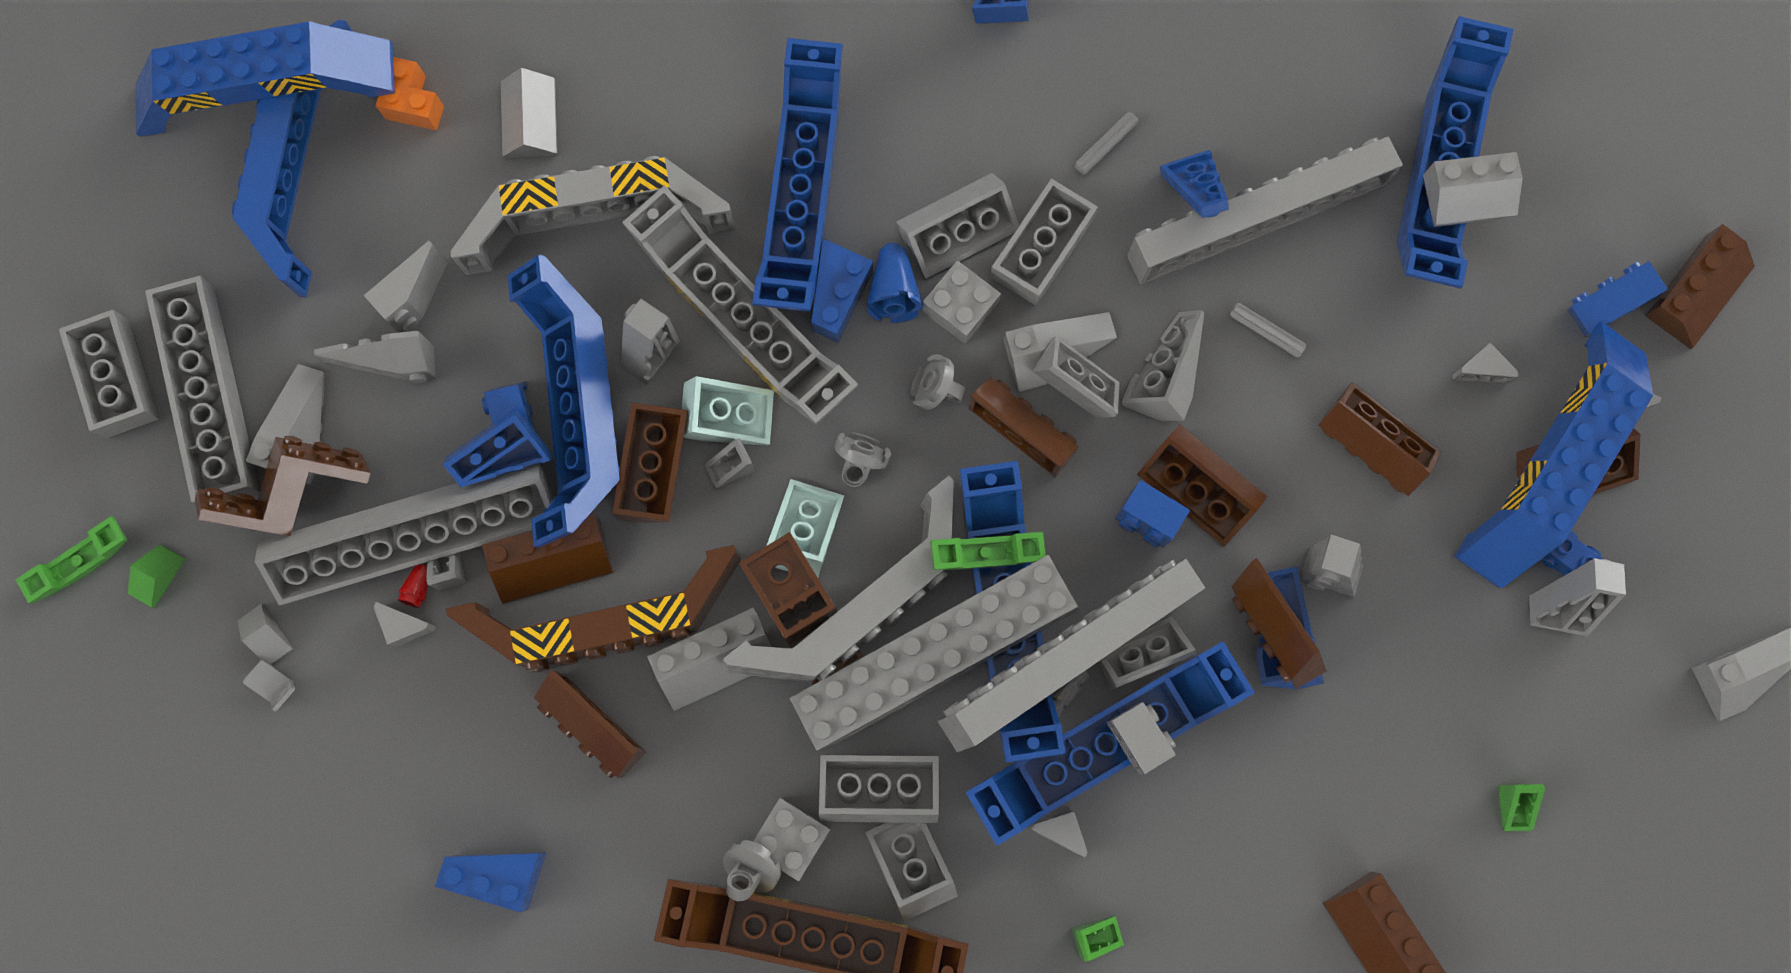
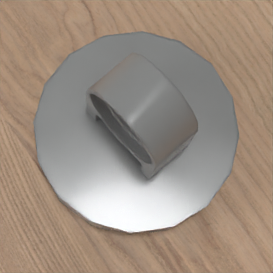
(936, 383)
(860, 452)
(751, 869)

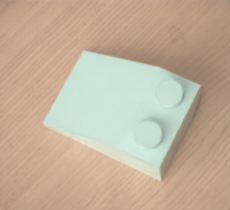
(727, 411)
(810, 518)

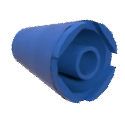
(893, 287)

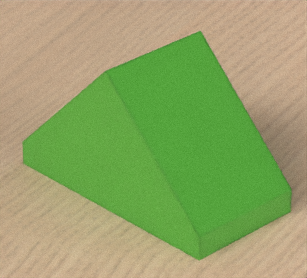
(153, 574)
(1520, 806)
(1097, 938)

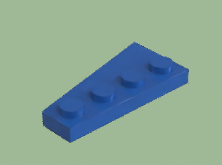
(1197, 183)

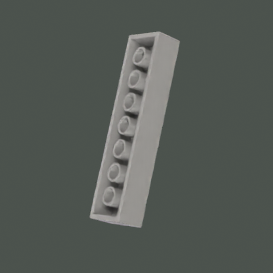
(201, 387)

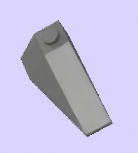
(1028, 344)
(397, 355)
(1168, 379)
(293, 414)
(1745, 674)

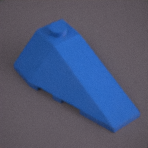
(1290, 587)

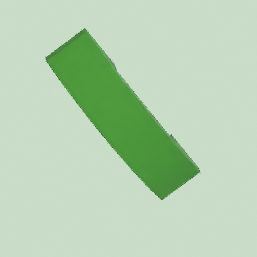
(987, 551)
(73, 564)

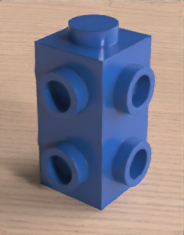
(1570, 555)

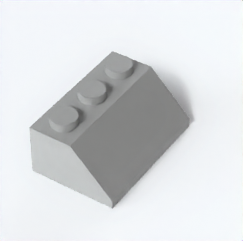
(1474, 189)

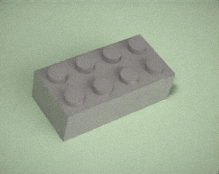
(1043, 242)
(108, 374)
(879, 789)

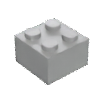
(961, 302)
(1142, 737)
(792, 838)

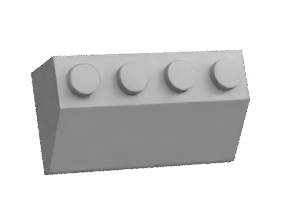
(959, 225)
(694, 665)

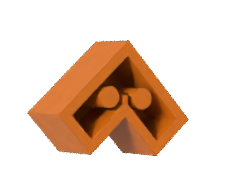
(410, 102)

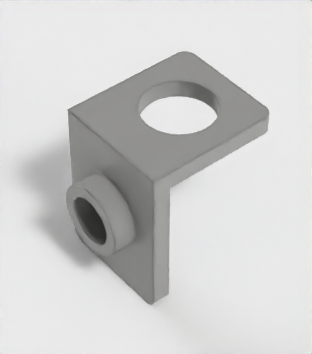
(269, 684)

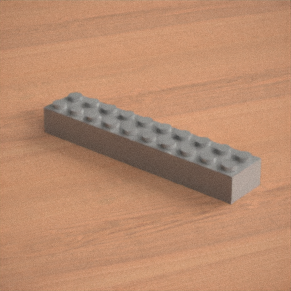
(1264, 209)
(401, 534)
(934, 654)
(1069, 654)

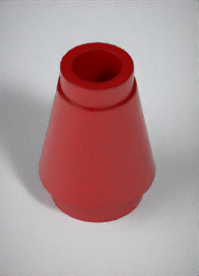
(415, 587)

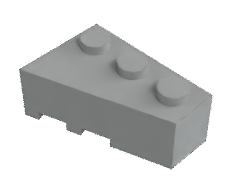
(646, 340)
(1333, 565)
(1579, 598)

